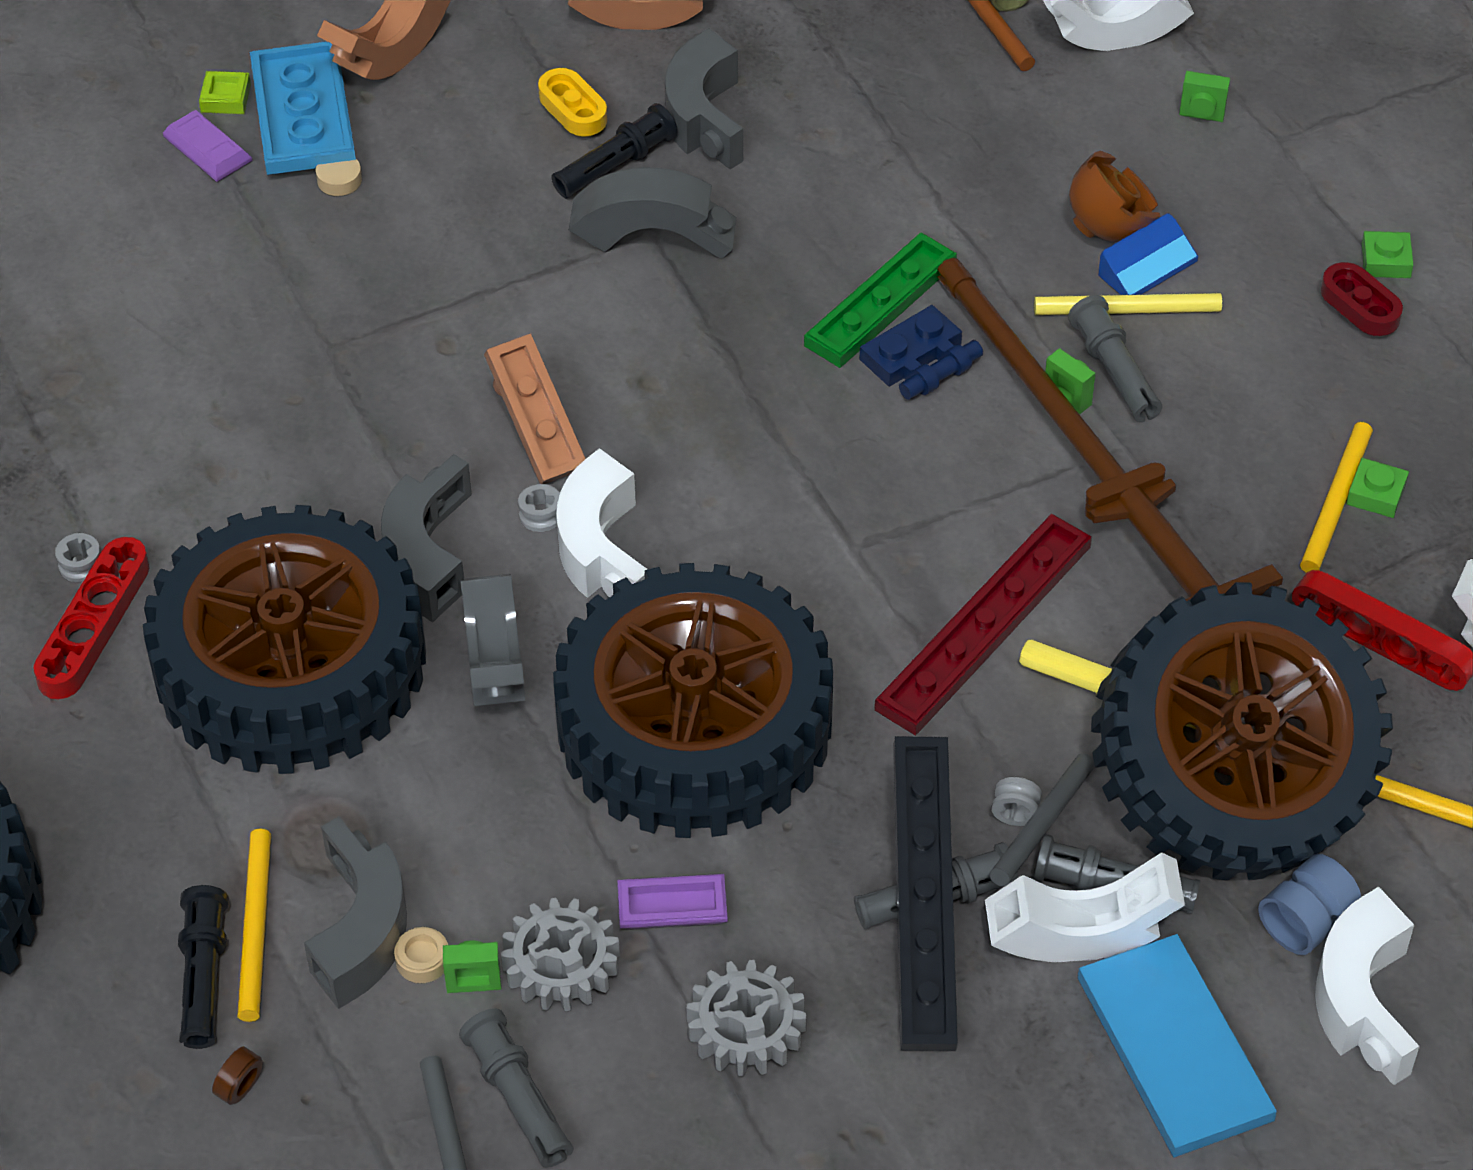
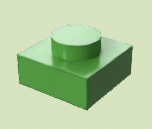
(1204, 96)
(1387, 254)
(1072, 379)
(1377, 487)
(472, 967)

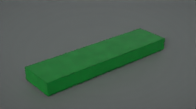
(878, 301)

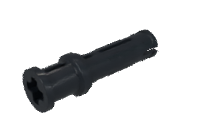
(627, 144)
(201, 944)

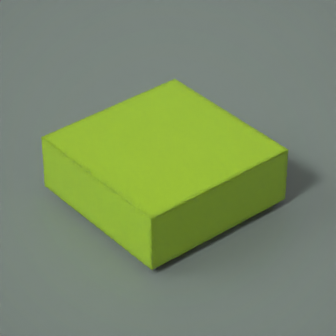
(225, 92)

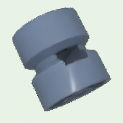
(1306, 907)

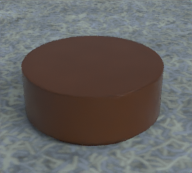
(237, 1075)

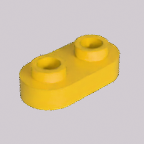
(572, 102)

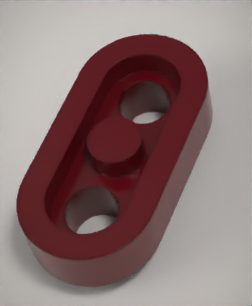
(1361, 299)

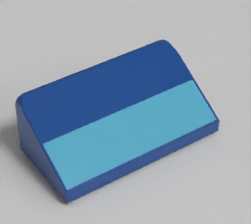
(1147, 257)

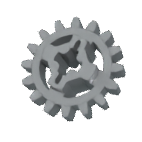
(559, 956)
(746, 1017)

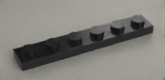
(924, 894)

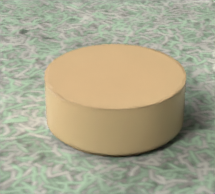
(339, 177)
(420, 954)

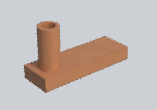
(534, 408)

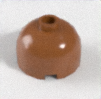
(1110, 201)

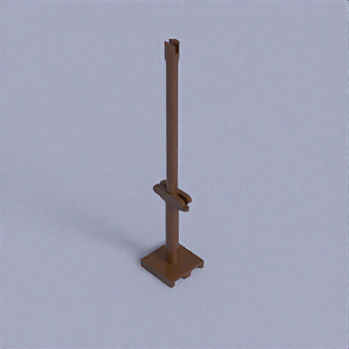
(1120, 493)

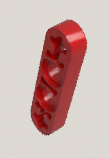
(98, 618)
(1434, 655)

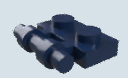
(912, 345)

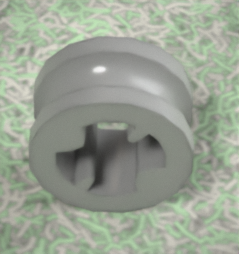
(534, 519)
(75, 545)
(1016, 800)

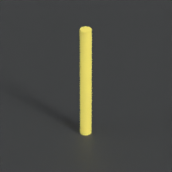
(1135, 303)

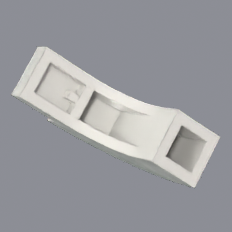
(1117, 23)
(587, 506)
(1088, 923)
(1357, 947)

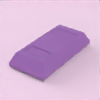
(206, 145)
(672, 901)

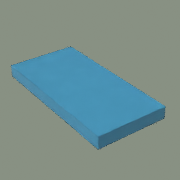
(301, 107)
(1176, 1045)

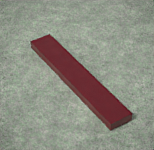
(982, 624)

